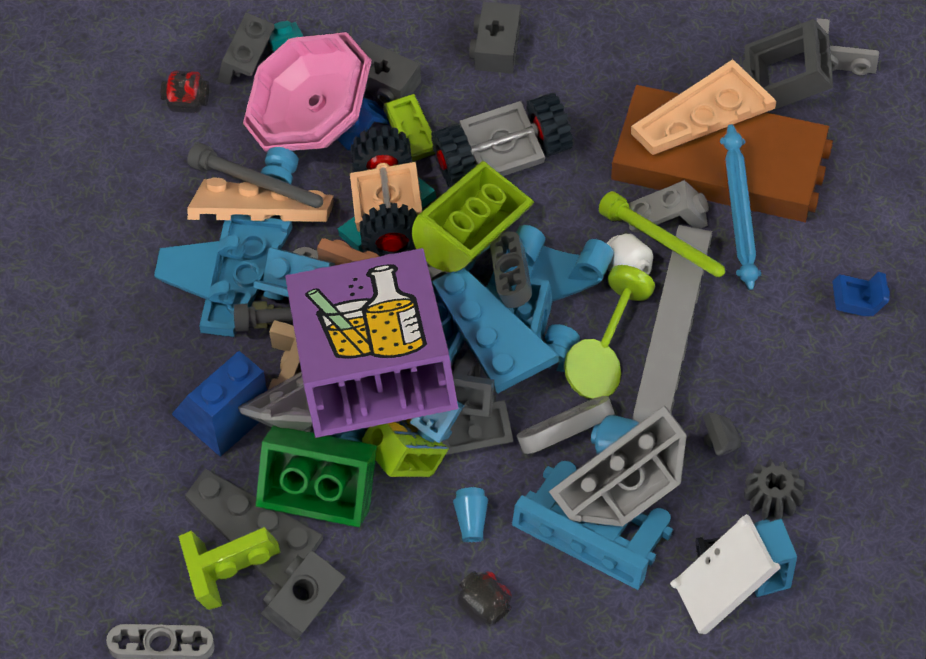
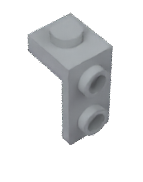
(851, 59)
(672, 202)

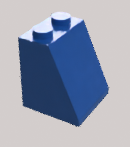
(213, 406)

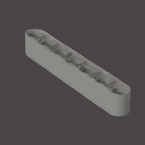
(671, 327)

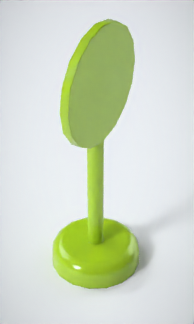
(591, 363)

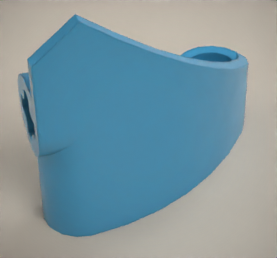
(565, 271)

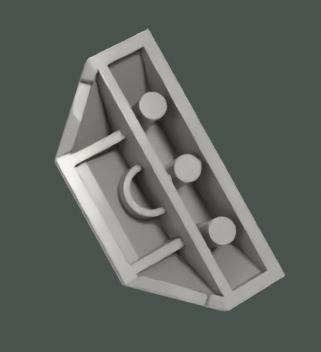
(281, 406)
(626, 474)

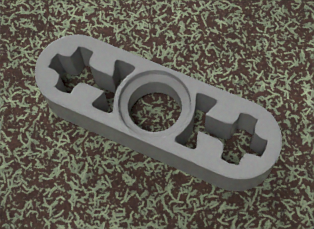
(565, 424)
(150, 632)

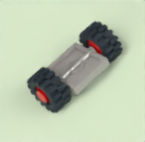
(503, 138)

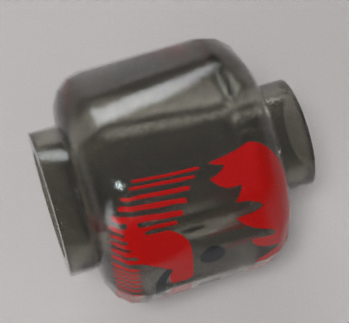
(185, 91)
(484, 598)

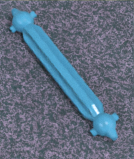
(740, 207)

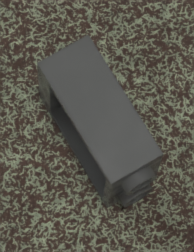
(806, 38)

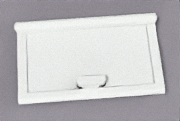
(735, 571)

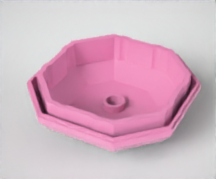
(307, 92)

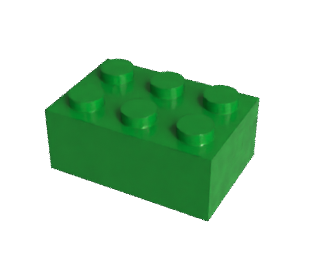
(316, 476)

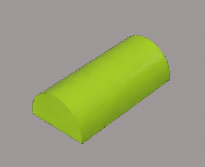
(468, 218)

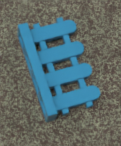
(588, 542)

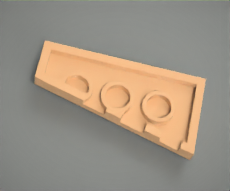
(707, 106)
(244, 198)

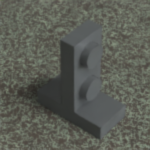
(471, 389)

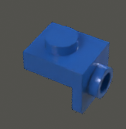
(860, 295)

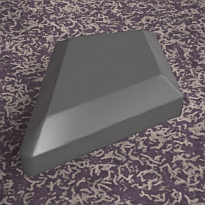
(721, 434)

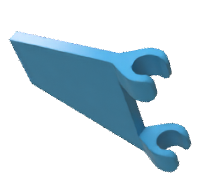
(196, 268)

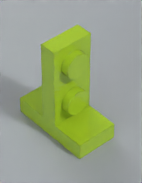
(223, 561)

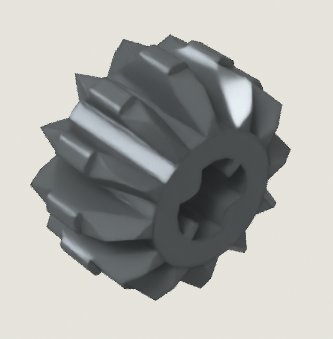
(773, 499)

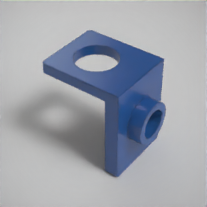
(365, 120)

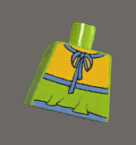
(403, 451)

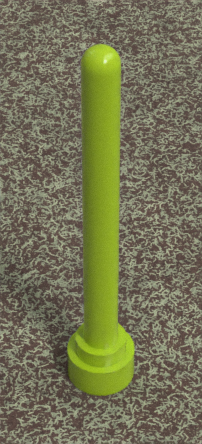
(616, 208)

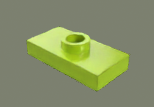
(408, 118)

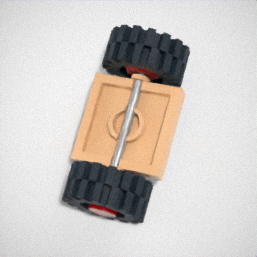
(384, 191)

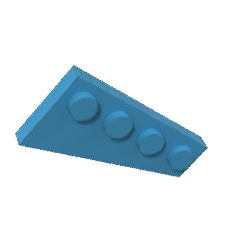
(242, 272)
(494, 334)

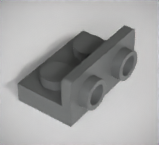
(245, 48)
(479, 432)

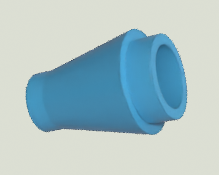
(471, 513)

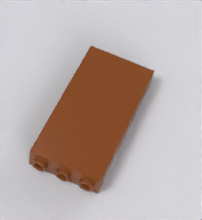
(778, 153)

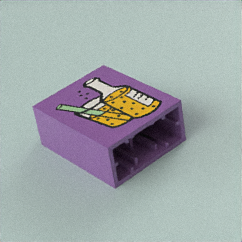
(370, 343)

